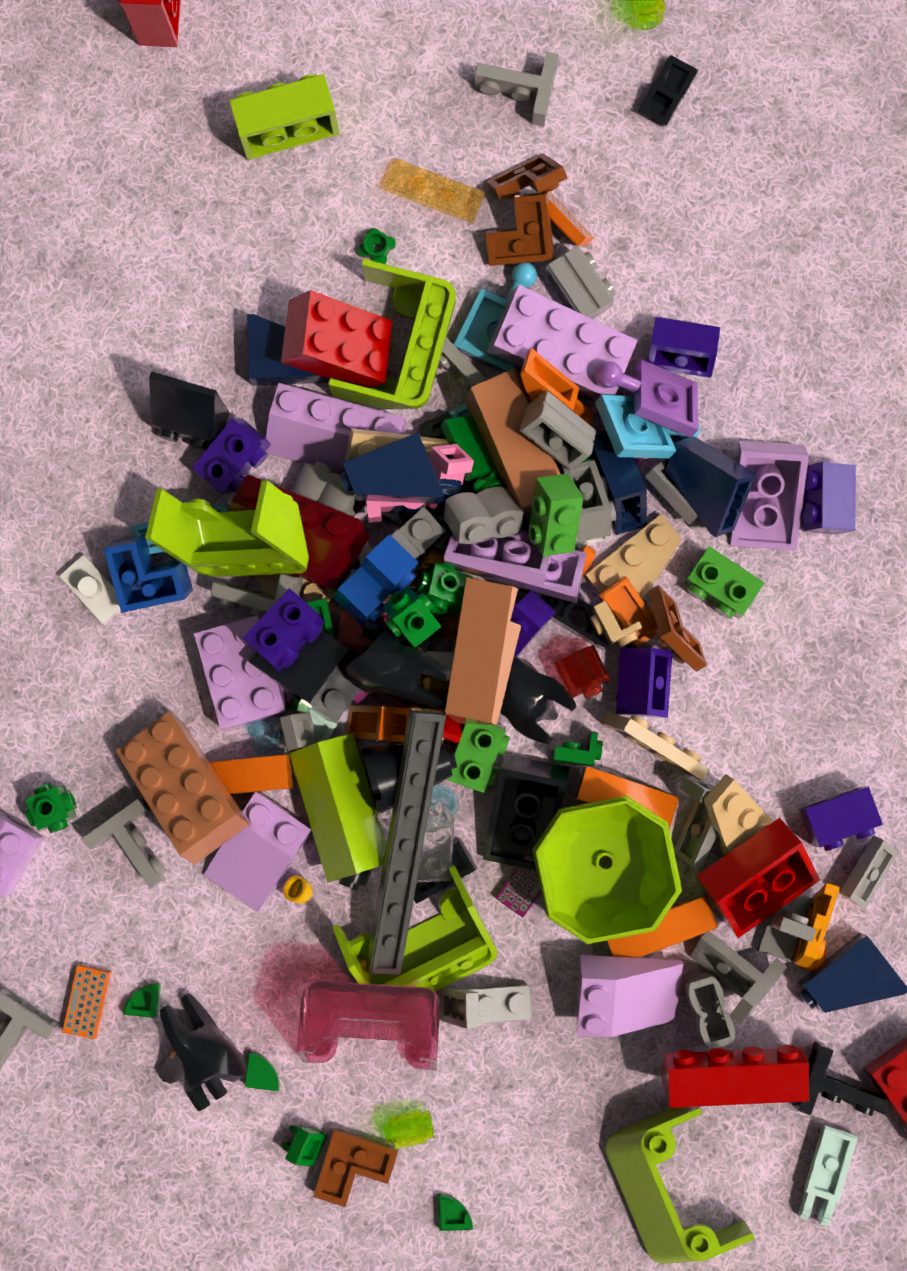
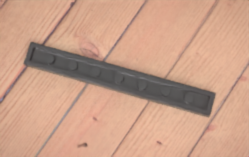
(405, 841)

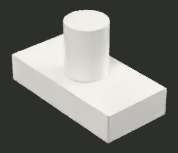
(92, 589)

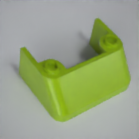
(431, 306)
(231, 541)
(435, 950)
(634, 1159)

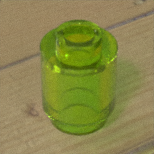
(409, 1128)

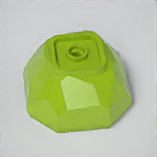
(615, 899)

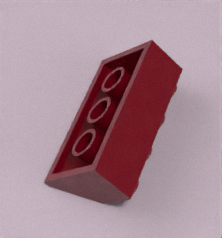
(330, 535)

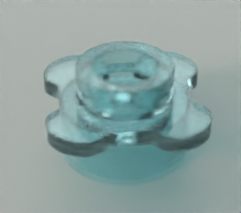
(258, 731)

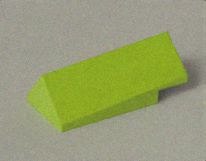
(340, 806)

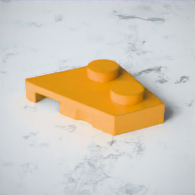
(819, 917)

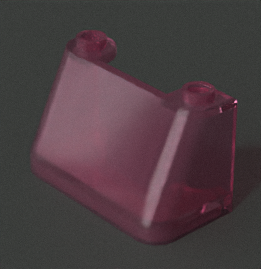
(369, 1012)

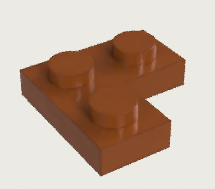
(539, 173)
(532, 237)
(672, 632)
(348, 1156)

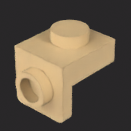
(606, 624)

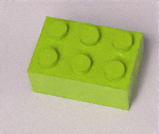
(285, 116)

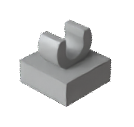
(297, 731)

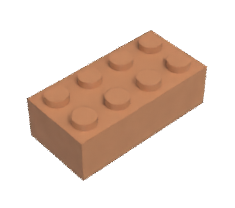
(182, 788)

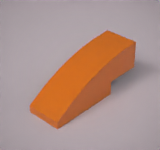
(542, 376)
(378, 723)
(255, 774)
(599, 786)
(679, 924)

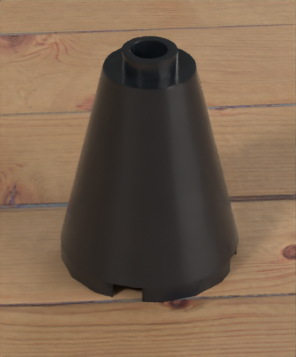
(383, 771)

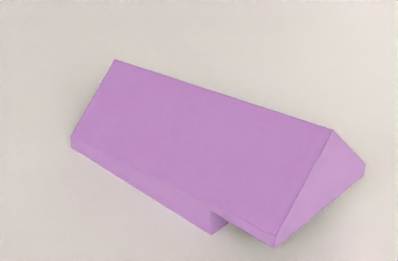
(519, 564)

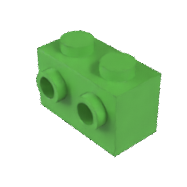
(555, 515)
(723, 584)
(477, 755)

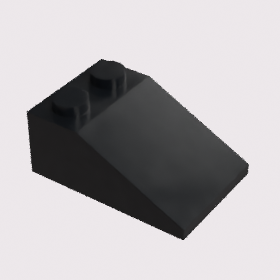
(186, 411)
(316, 676)
(523, 807)

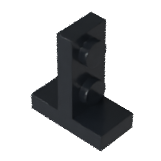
(835, 1089)

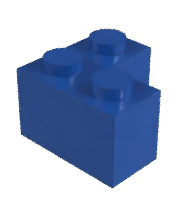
(381, 575)
(138, 581)

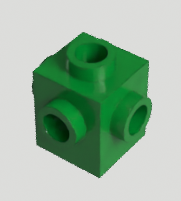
(443, 587)
(411, 616)
(62, 810)

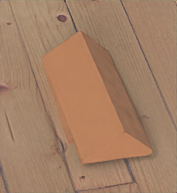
(498, 413)
(482, 653)

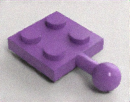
(657, 394)

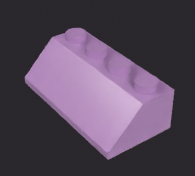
(318, 427)

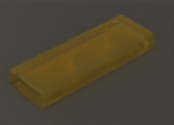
(434, 191)

